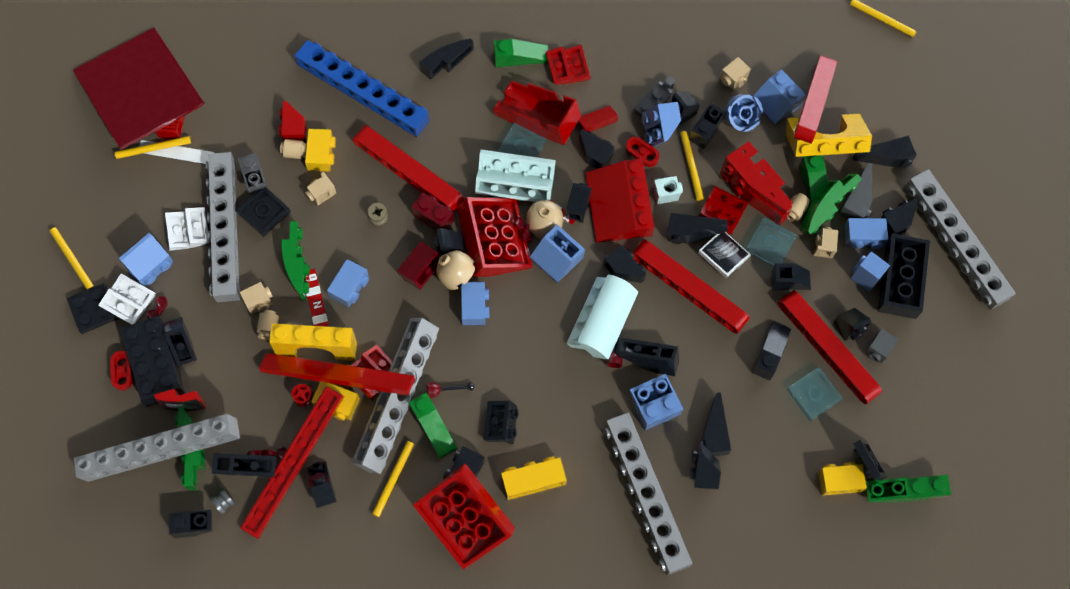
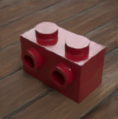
(432, 213)
(419, 265)

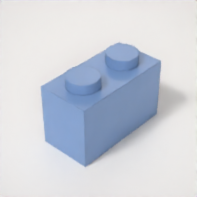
(866, 232)
(869, 271)
(348, 283)
(473, 303)

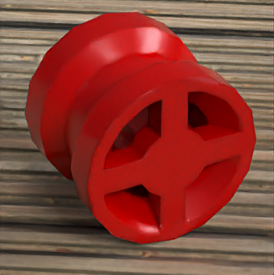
(299, 392)

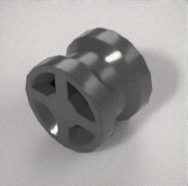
(222, 501)

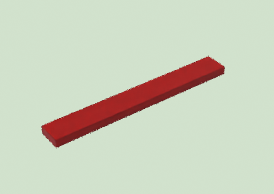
(337, 374)
(292, 462)

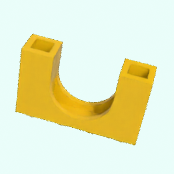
(853, 138)
(287, 338)

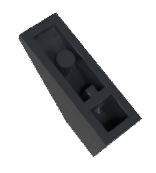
(889, 153)
(692, 228)
(771, 351)
(651, 356)
(715, 433)
(244, 465)

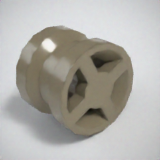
(377, 218)

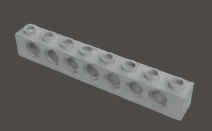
(969, 242)
(230, 289)
(388, 402)
(624, 425)
(157, 448)

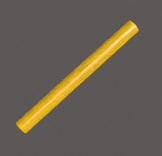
(880, 16)
(152, 147)
(691, 165)
(71, 258)
(392, 479)

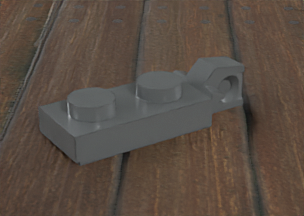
(657, 95)

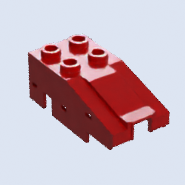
(539, 111)
(759, 190)

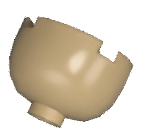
(543, 217)
(454, 269)

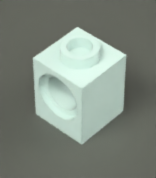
(663, 196)

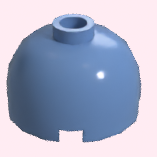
(743, 112)

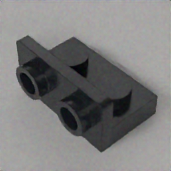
(501, 422)

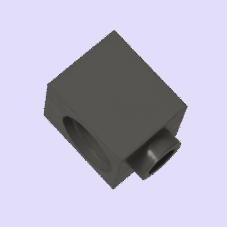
(881, 346)

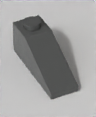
(860, 198)

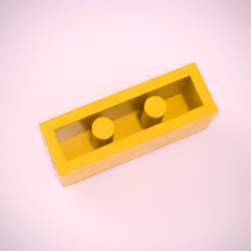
(533, 477)

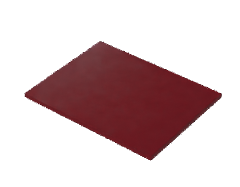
(138, 88)

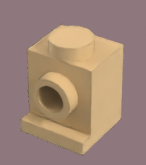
(320, 189)
(826, 243)

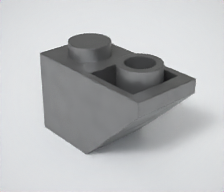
(252, 172)

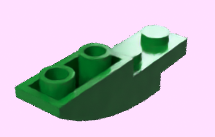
(823, 205)
(294, 261)
(192, 461)
(908, 489)

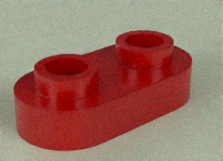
(644, 150)
(121, 372)

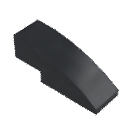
(446, 57)

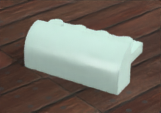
(515, 176)
(603, 316)

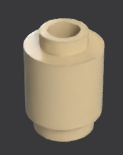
(293, 149)
(799, 206)
(264, 324)

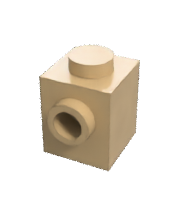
(735, 74)
(257, 298)

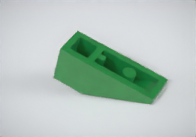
(518, 52)
(813, 175)
(432, 425)

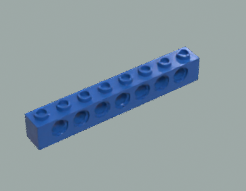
(412, 124)

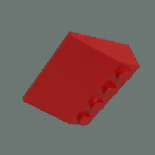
(620, 201)
(492, 236)
(464, 516)

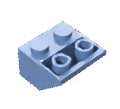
(660, 122)
(557, 253)
(655, 402)

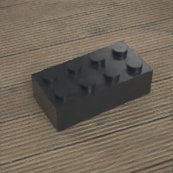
(905, 279)
(151, 360)

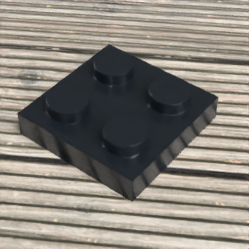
(263, 211)
(86, 309)
(873, 467)

